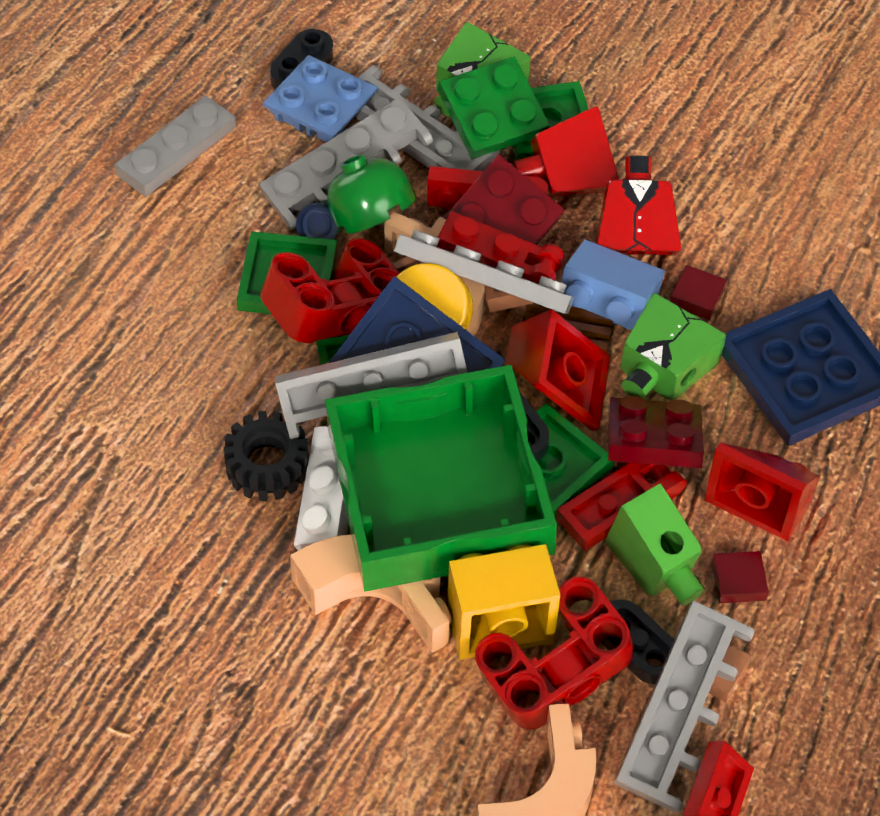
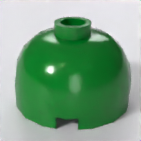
(367, 192)

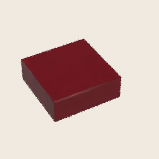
(698, 292)
(739, 577)

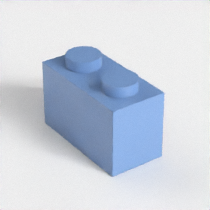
(610, 283)

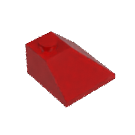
(561, 365)
(760, 488)

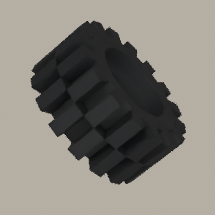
(271, 477)

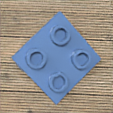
(319, 98)

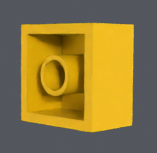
(503, 594)

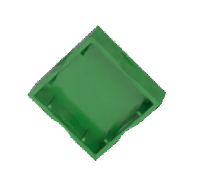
(437, 475)

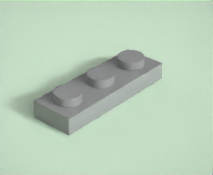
(175, 146)

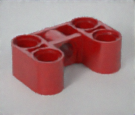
(320, 308)
(568, 671)

